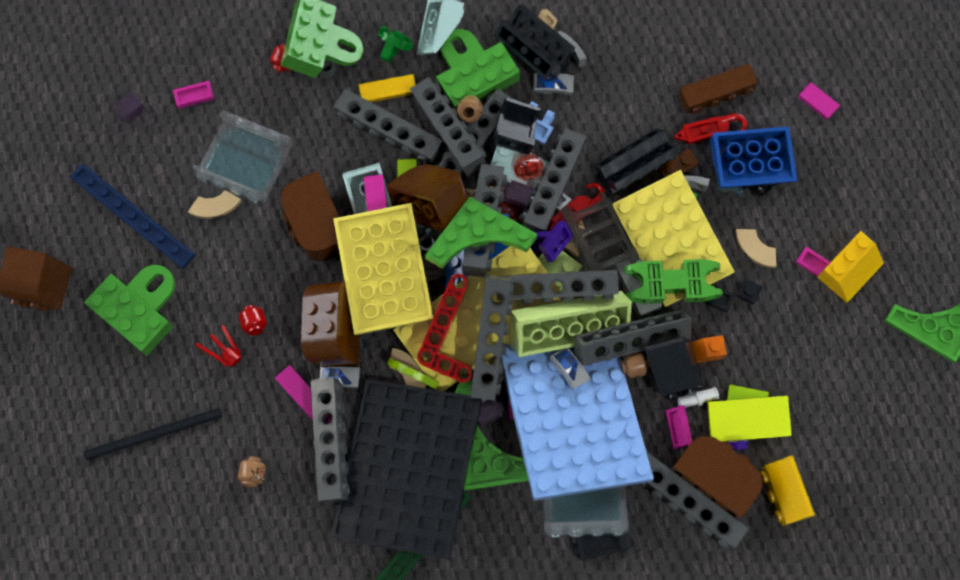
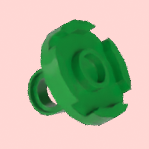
(394, 41)

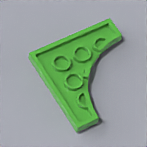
(476, 226)
(935, 331)
(492, 467)

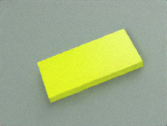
(749, 418)

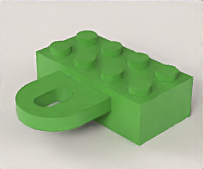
(315, 38)
(476, 70)
(133, 308)

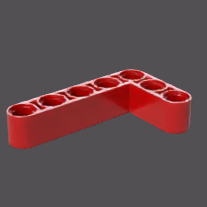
(443, 331)

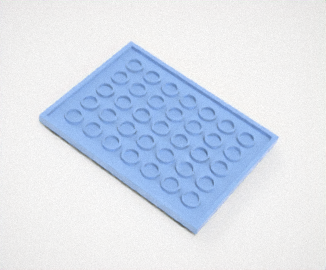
(575, 436)

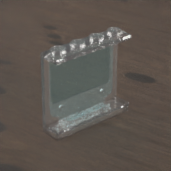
(244, 157)
(587, 513)

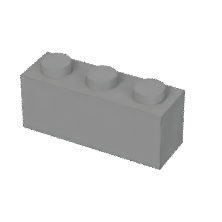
(631, 284)

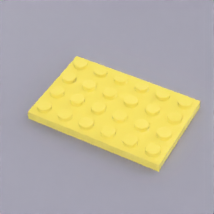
(671, 227)
(383, 269)

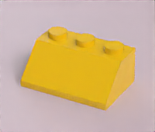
(852, 267)
(786, 491)

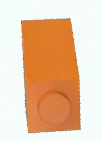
(709, 349)

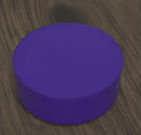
(739, 444)

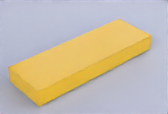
(387, 88)

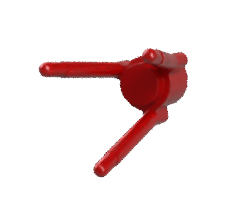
(230, 356)

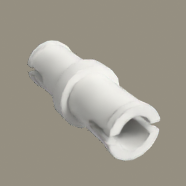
(698, 398)

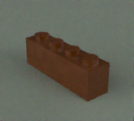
(718, 89)

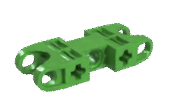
(687, 280)

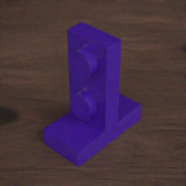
(552, 242)

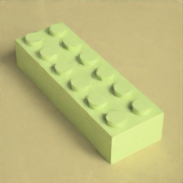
(556, 324)

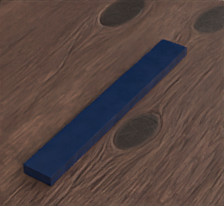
(132, 216)

